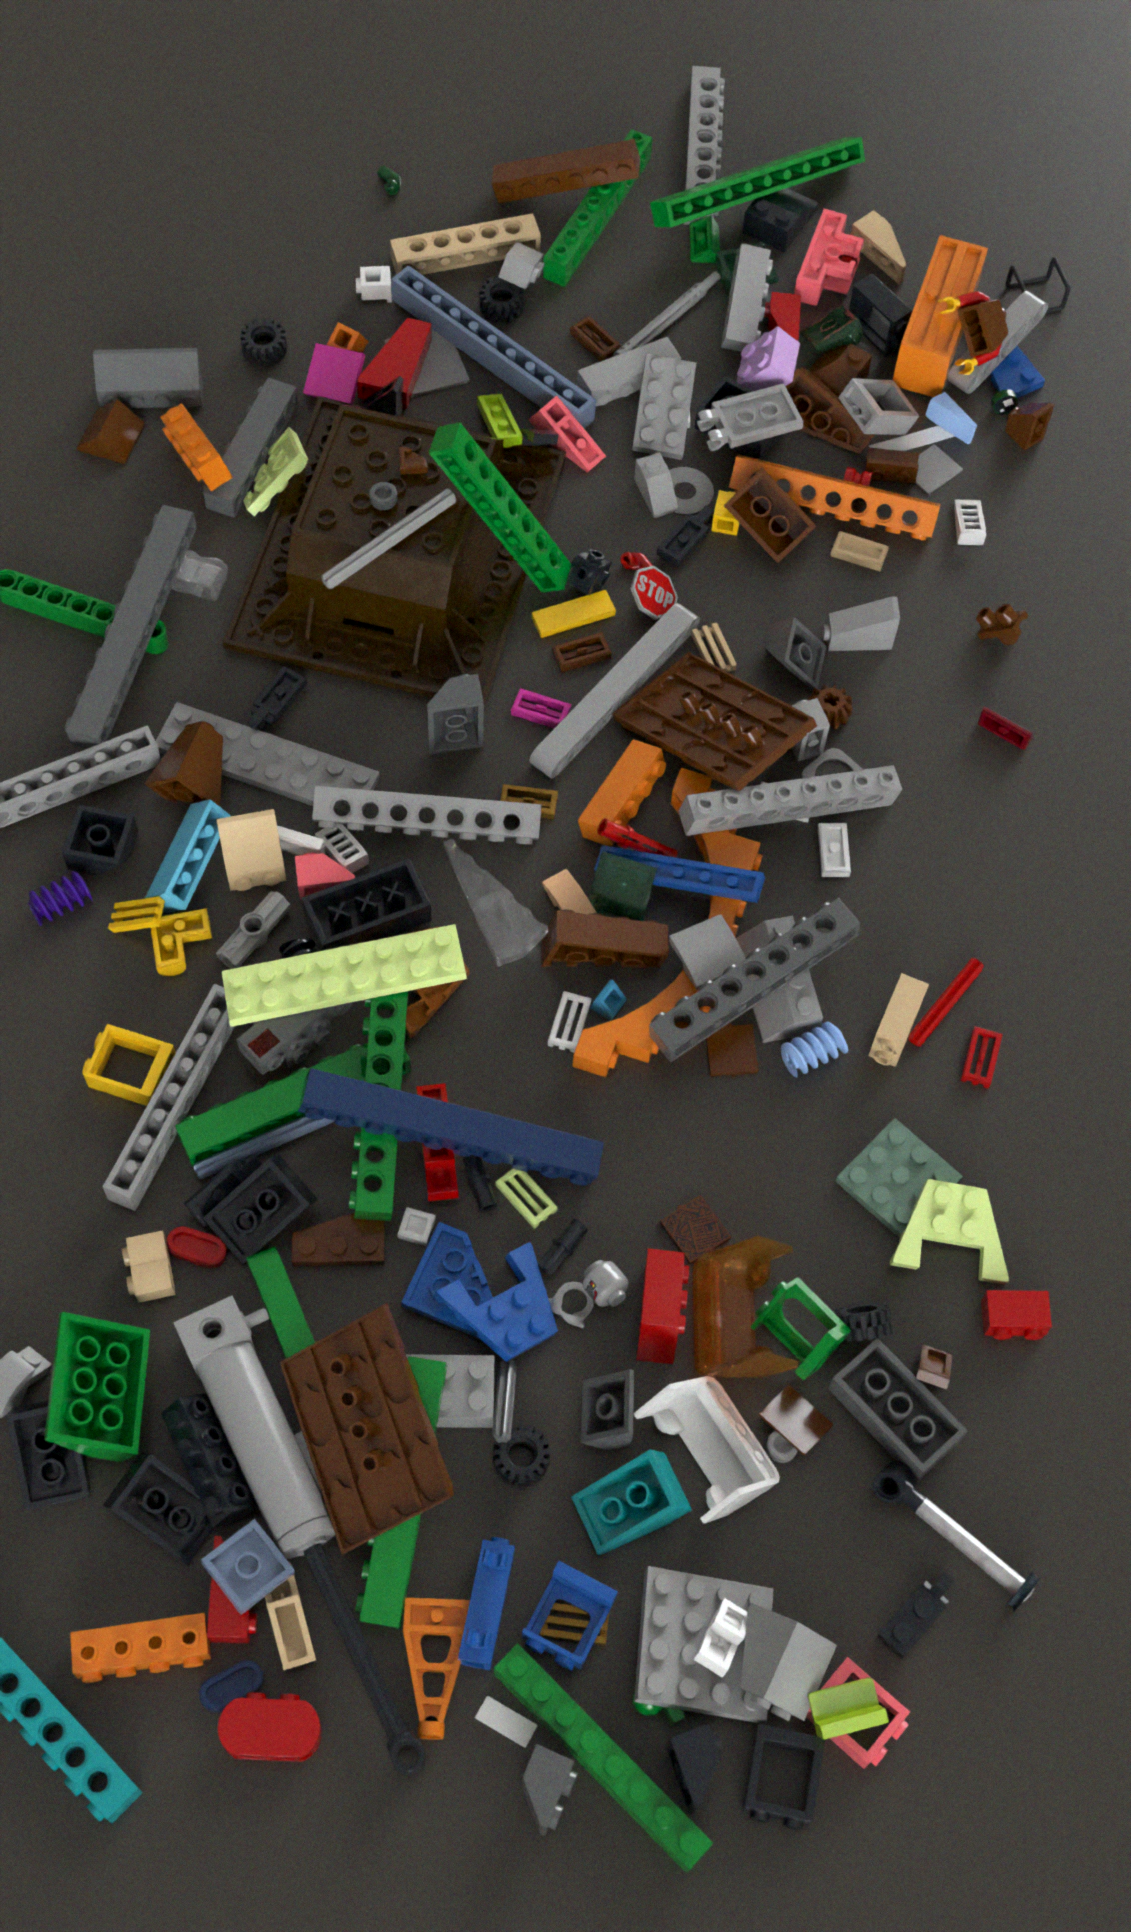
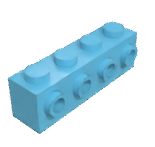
(187, 856)

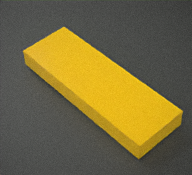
(573, 613)

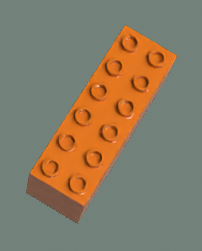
(931, 336)

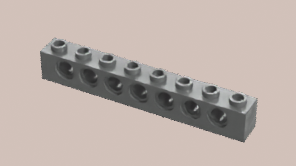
(796, 961)

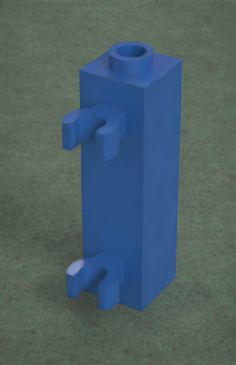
(486, 1603)

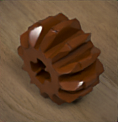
(834, 704)

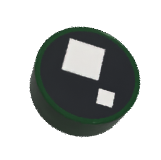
(1004, 402)

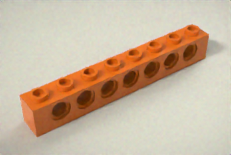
(874, 497)

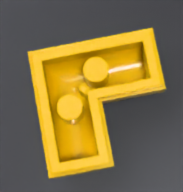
(171, 935)

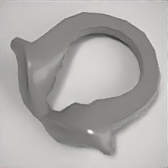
(576, 1318)

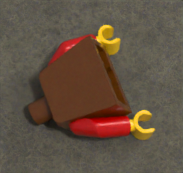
(982, 326)

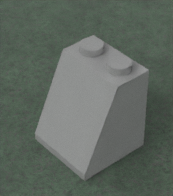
(782, 1662)

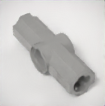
(242, 942)

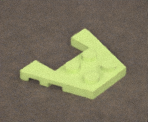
(956, 1217)

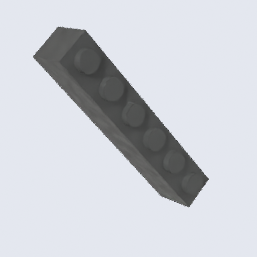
(251, 445)

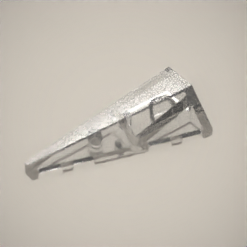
(503, 922)

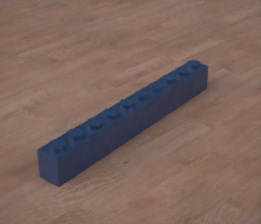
(450, 1127)

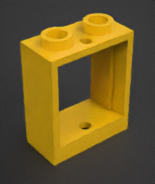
(104, 1046)

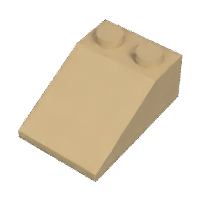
(251, 850)

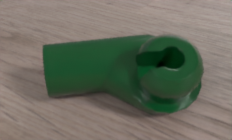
(393, 180)

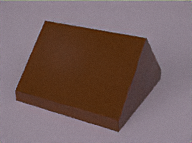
(112, 432)

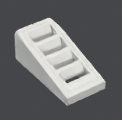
(969, 536)
(352, 863)

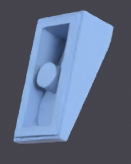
(949, 416)

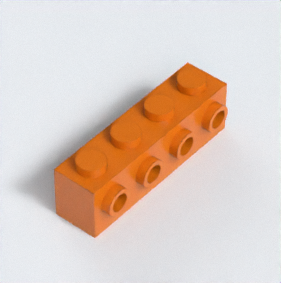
(195, 447)
(623, 790)
(140, 1647)

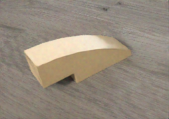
(290, 1625)

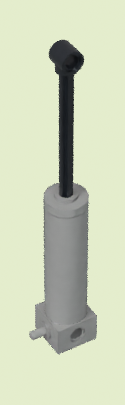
(281, 1481)

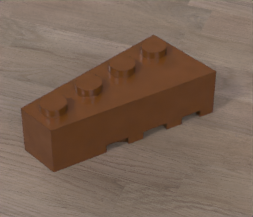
(604, 941)

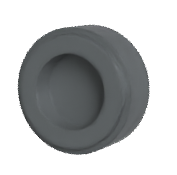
(383, 496)

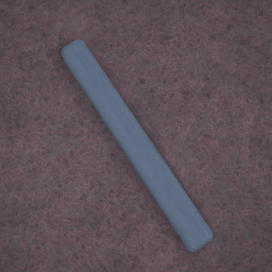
(258, 1145)

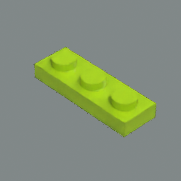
(499, 419)

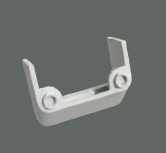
(717, 1440)

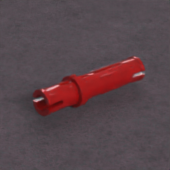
(610, 830)

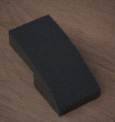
(538, 437)

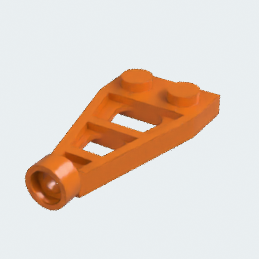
(433, 1617)

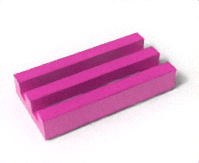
(539, 713)

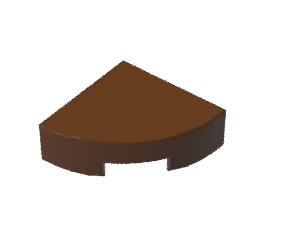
(411, 462)

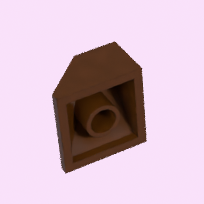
(840, 365)

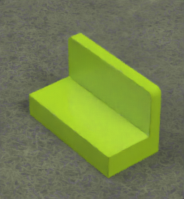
(846, 1708)

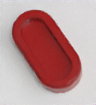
(196, 1247)

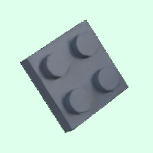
(247, 1566)

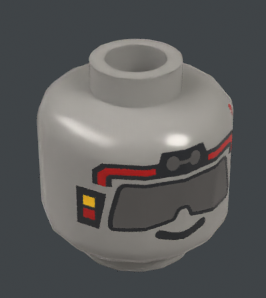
(605, 1283)

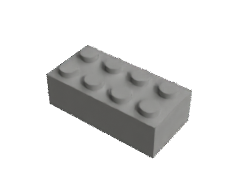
(467, 1391)

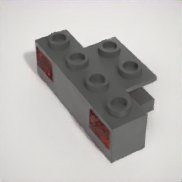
(287, 1037)

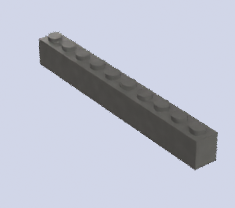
(131, 628)

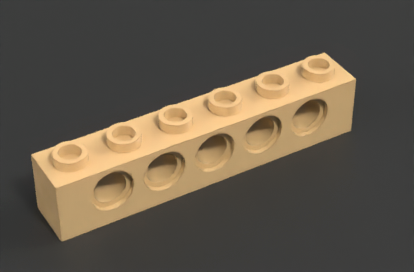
(464, 245)

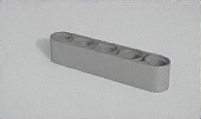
(1020, 320)

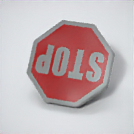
(653, 591)

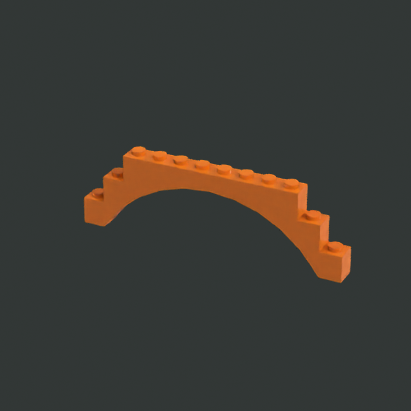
(629, 1035)

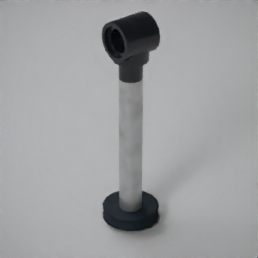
(951, 1530)

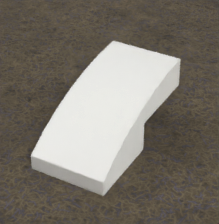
(722, 1638)

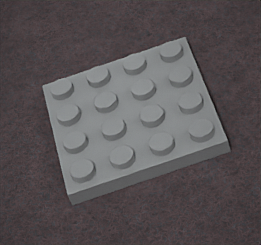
(672, 1625)

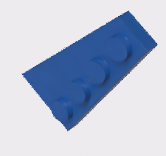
(1017, 374)

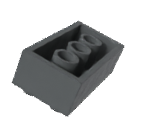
(897, 1409)

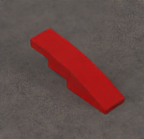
(438, 1163)

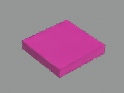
(334, 373)

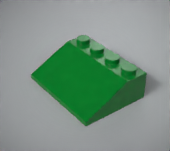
(97, 1387)

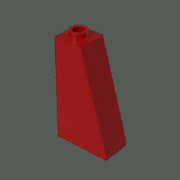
(399, 357)

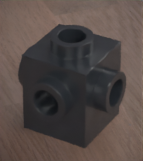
(589, 571)

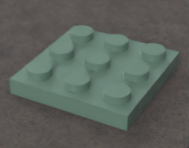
(892, 1173)

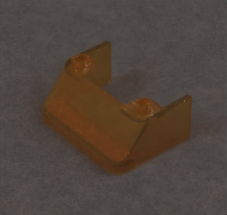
(725, 1310)

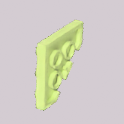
(285, 460)

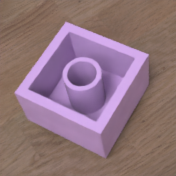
(768, 361)

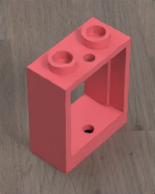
(894, 1728)

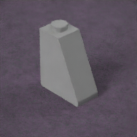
(863, 626)

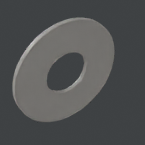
(703, 487)

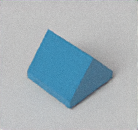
(609, 1001)

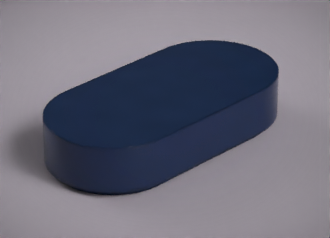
(231, 1684)

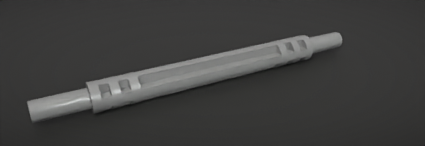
(670, 314)

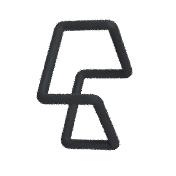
(1021, 283)

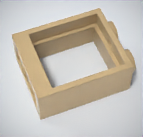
(898, 1020)

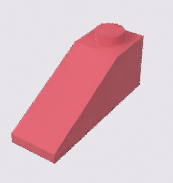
(571, 435)

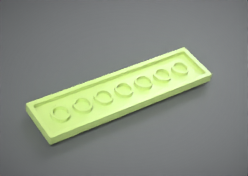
(343, 975)

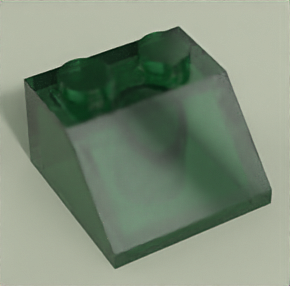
(622, 887)

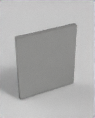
(441, 367)

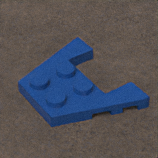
(513, 1318)

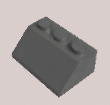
(456, 716)

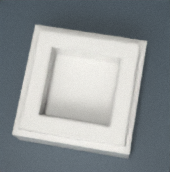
(416, 1226)

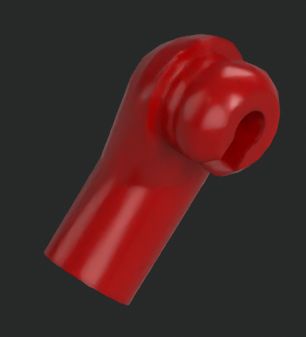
(634, 561)

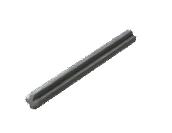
(388, 538)

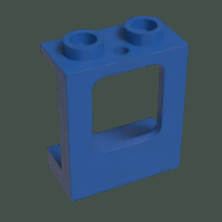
(580, 1592)

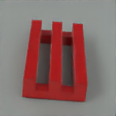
(976, 1078)

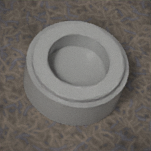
(779, 1448)

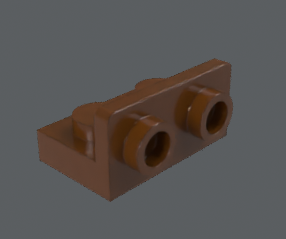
(892, 465)

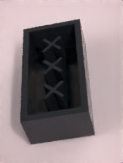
(368, 907)

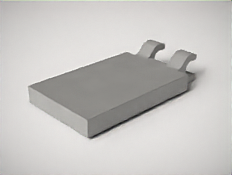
(750, 417)

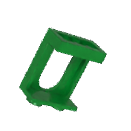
(773, 1318)

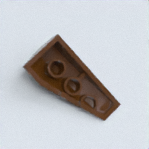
(824, 413)

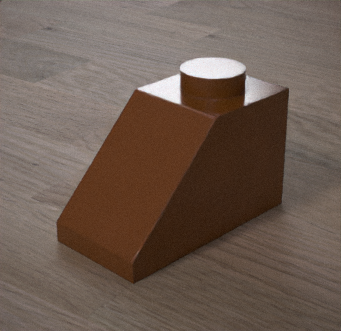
(1029, 423)

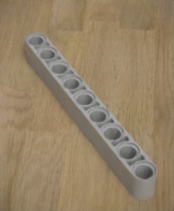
(614, 690)

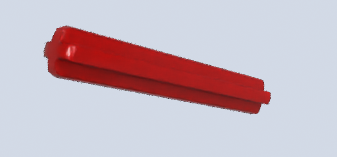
(945, 1002)

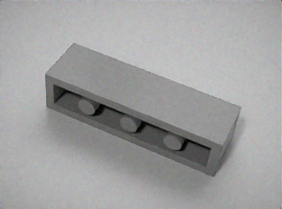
(746, 297)
(621, 373)

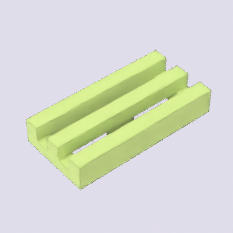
(533, 1220)

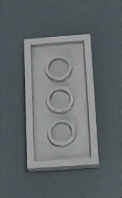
(664, 406)

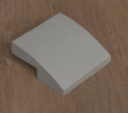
(707, 950)

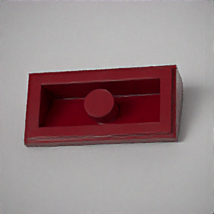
(1005, 728)

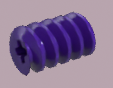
(58, 897)

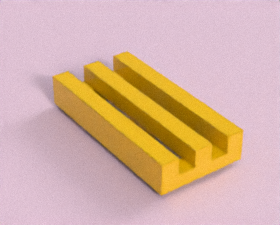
(137, 909)

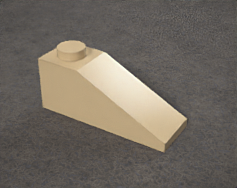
(880, 245)

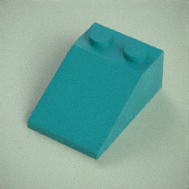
(631, 1502)

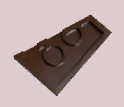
(340, 1243)

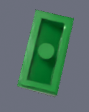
(704, 240)

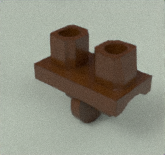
(1001, 624)

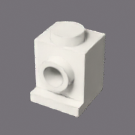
(374, 283)

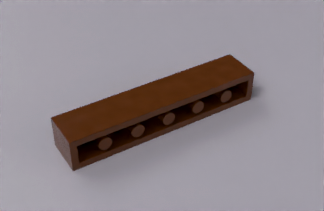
(566, 171)

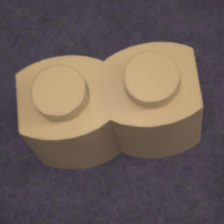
(149, 1266)

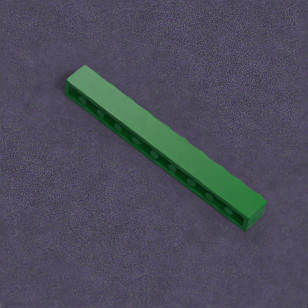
(757, 182)

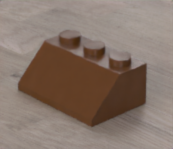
(770, 515)

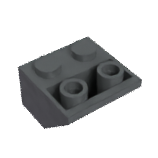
(544, 1783)

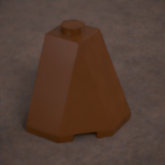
(191, 766)

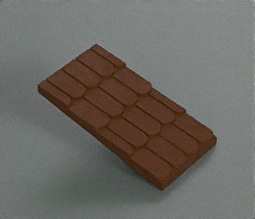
(714, 721)
(366, 1429)

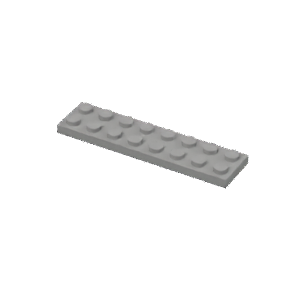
(271, 760)

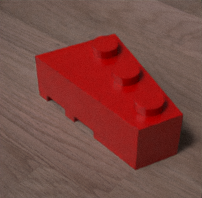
(662, 1305)

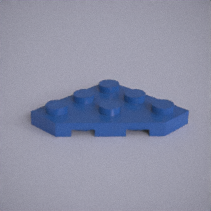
(445, 1261)

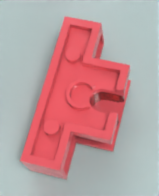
(829, 259)

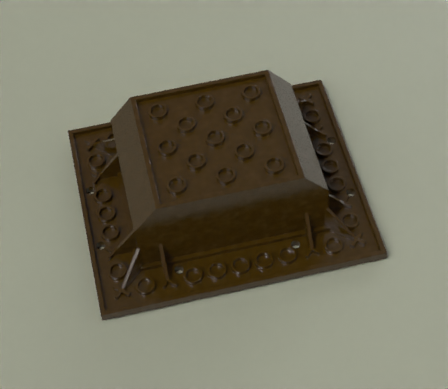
(421, 587)

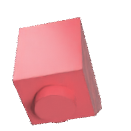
(318, 873)

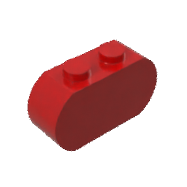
(270, 1728)

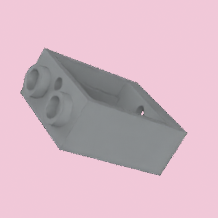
(864, 394)

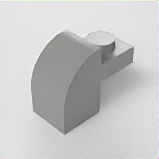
(17, 1374)

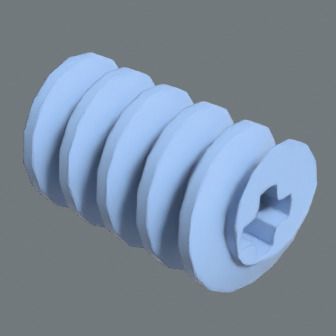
(813, 1046)

